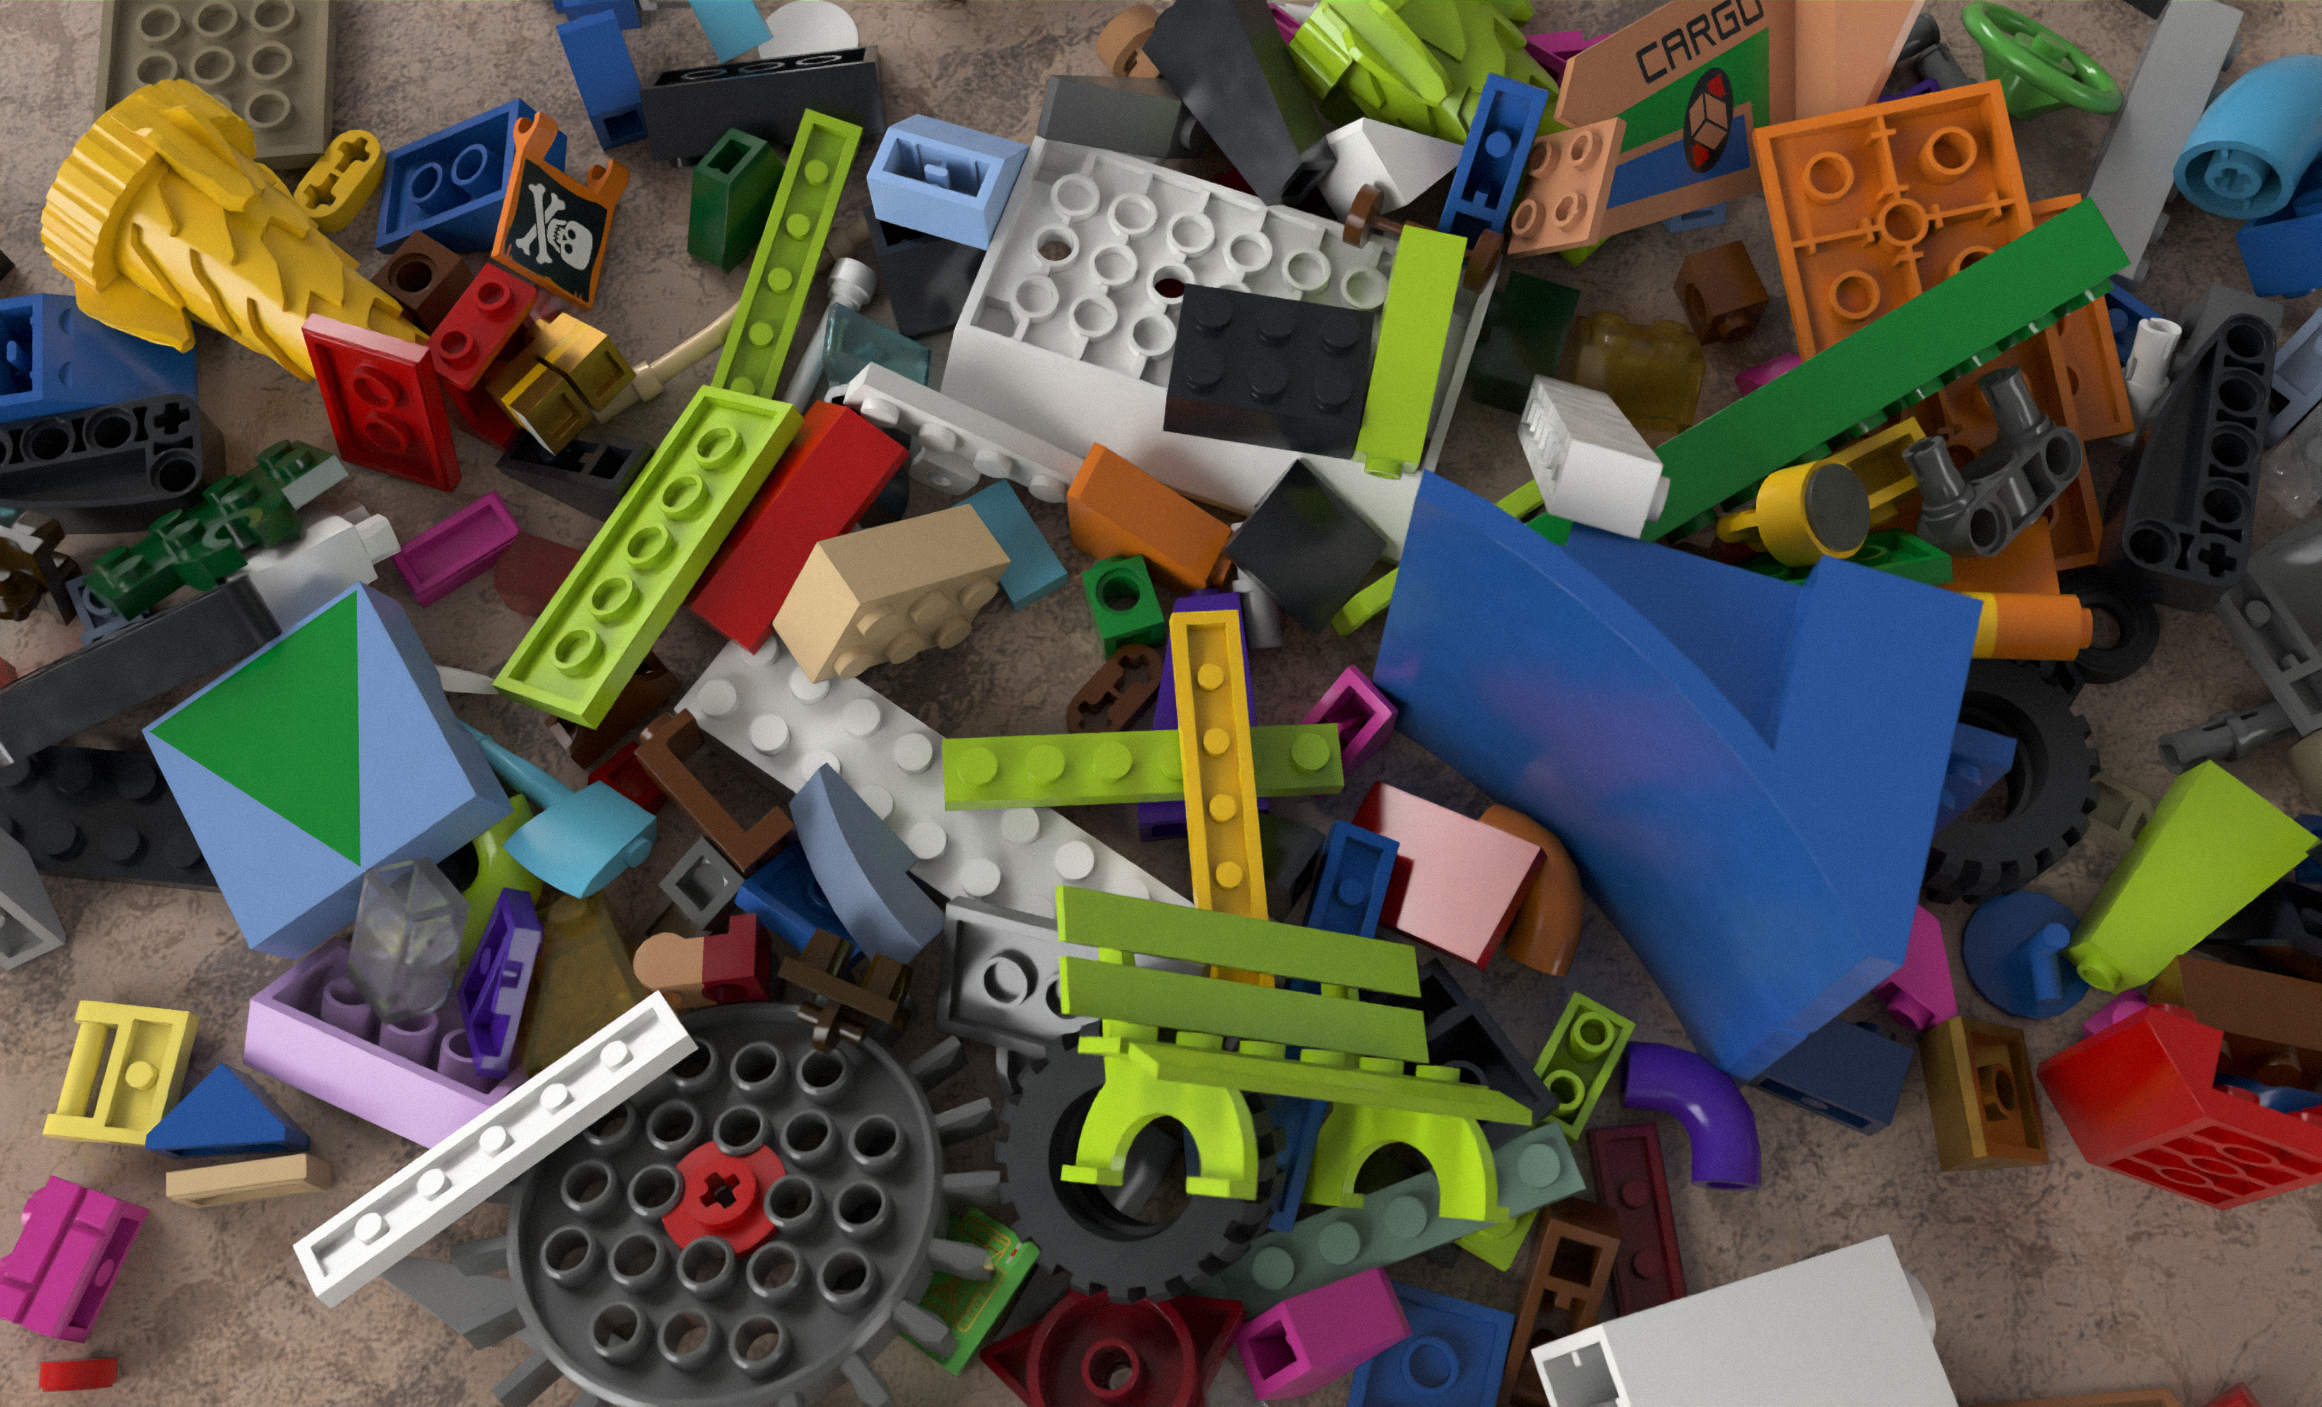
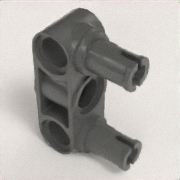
(2003, 488)

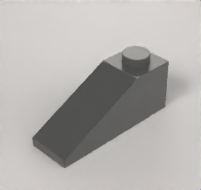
(1121, 116)

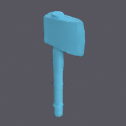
(581, 835)

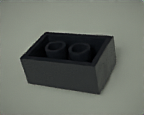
(1268, 371)

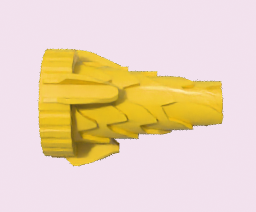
(179, 225)

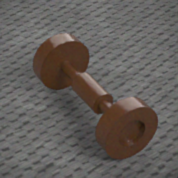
(1365, 217)

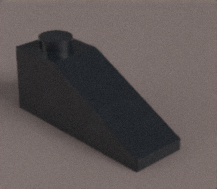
(586, 474)

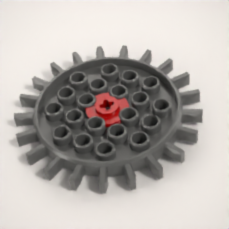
(821, 1333)

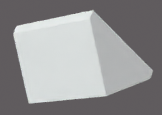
(1385, 158)

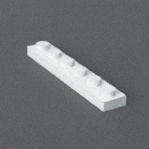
(492, 1150)

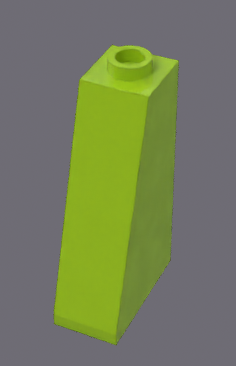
(1408, 351)
(2184, 877)

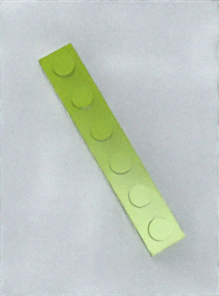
(788, 256)
(1124, 767)

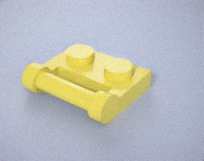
(140, 1078)

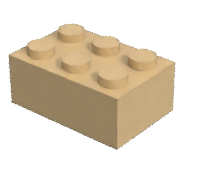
(890, 592)

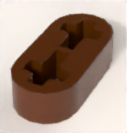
(1105, 688)

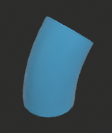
(2255, 140)

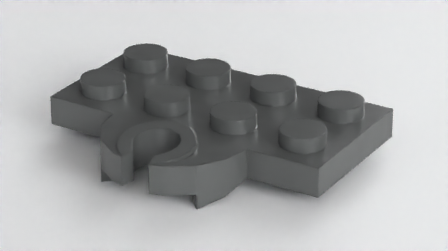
(1005, 982)

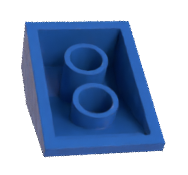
(455, 181)
(2286, 247)

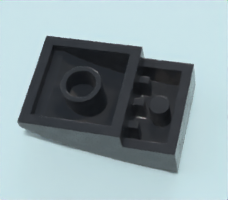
(1469, 1039)

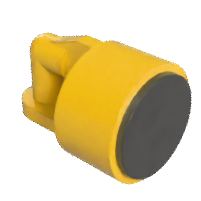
(1803, 515)

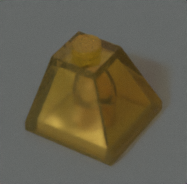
(577, 979)

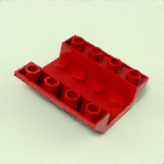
(2148, 1110)

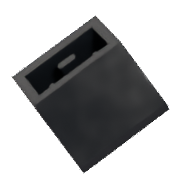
(922, 276)

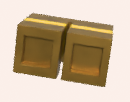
(556, 377)

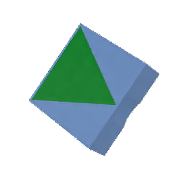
(322, 766)

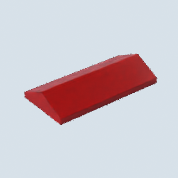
(810, 495)

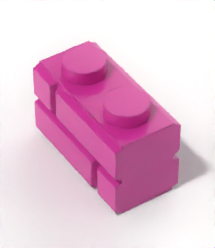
(66, 1258)

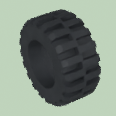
(2045, 787)
(1078, 1223)

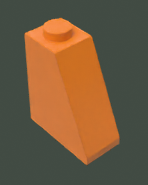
(1131, 514)

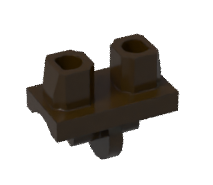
(33, 571)
(821, 972)

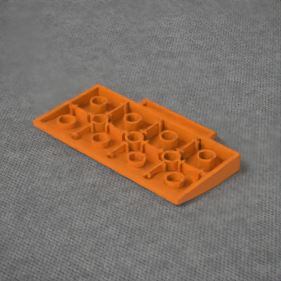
(1896, 202)

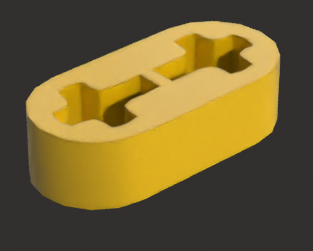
(339, 180)

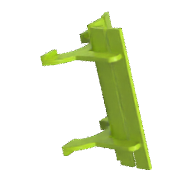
(1203, 1082)

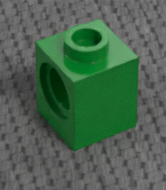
(1115, 628)

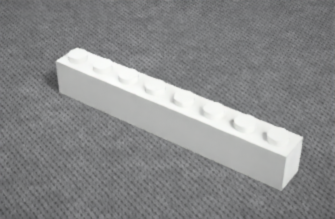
(1590, 458)

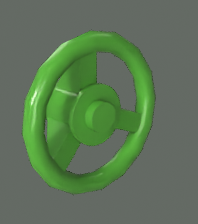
(2037, 65)

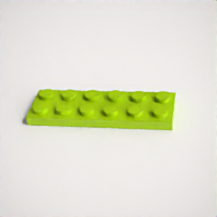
(648, 555)

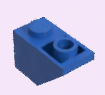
(605, 78)

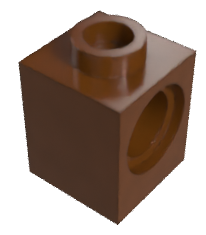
(423, 264)
(1721, 293)

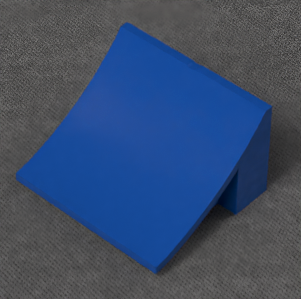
(1706, 742)

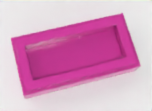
(456, 549)

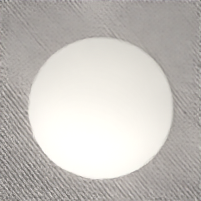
(808, 28)

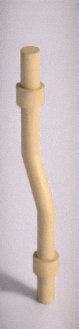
(651, 377)

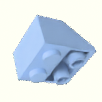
(944, 179)

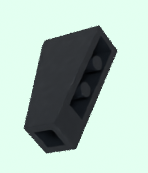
(1244, 92)

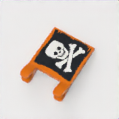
(550, 222)

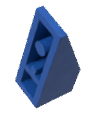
(1493, 158)

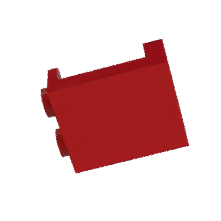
(478, 330)

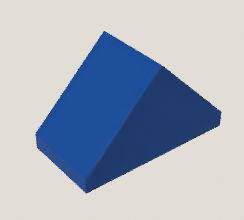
(226, 1118)

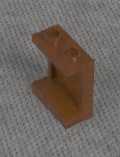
(663, 751)

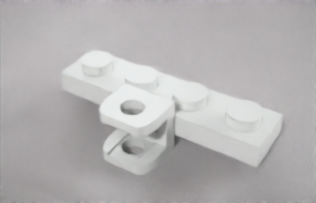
(959, 439)

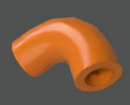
(1554, 908)

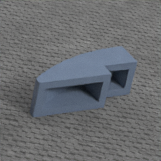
(863, 869)

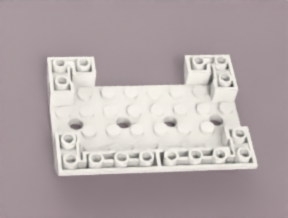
(1090, 344)

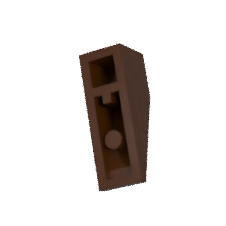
(1558, 1290)

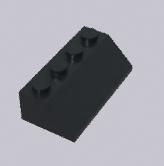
(762, 97)

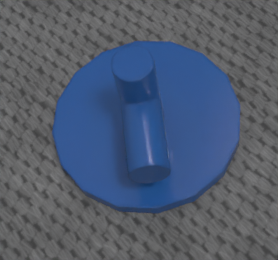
(2015, 959)

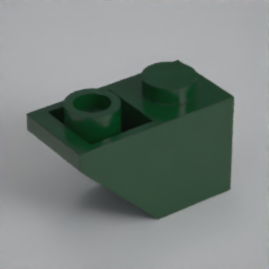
(732, 199)

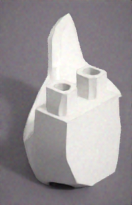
(325, 561)

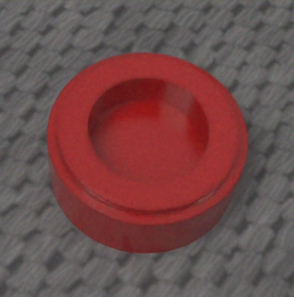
(78, 1374)

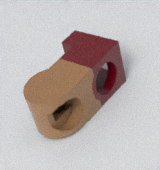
(709, 968)

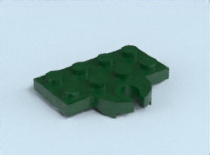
(209, 538)

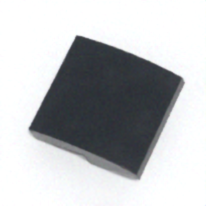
(1304, 548)

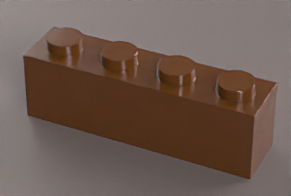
(2266, 1019)

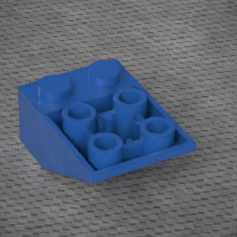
(68, 362)

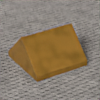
(1981, 1096)

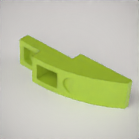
(1575, 1070)

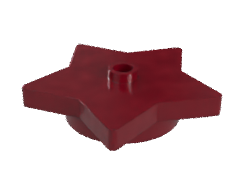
(1084, 1339)

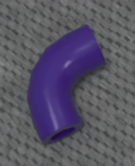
(1705, 1103)

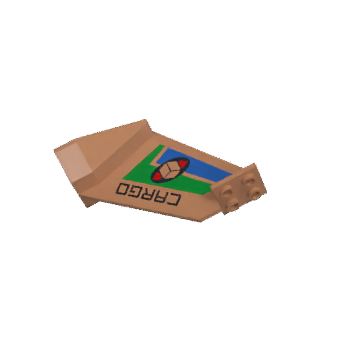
(1672, 106)

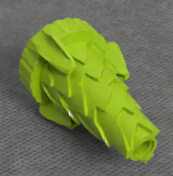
(1420, 66)

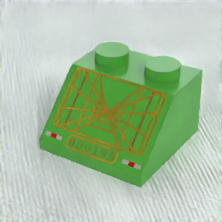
(975, 1306)

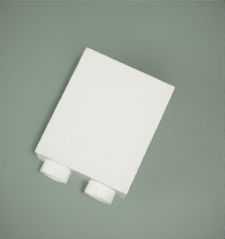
(1802, 1335)

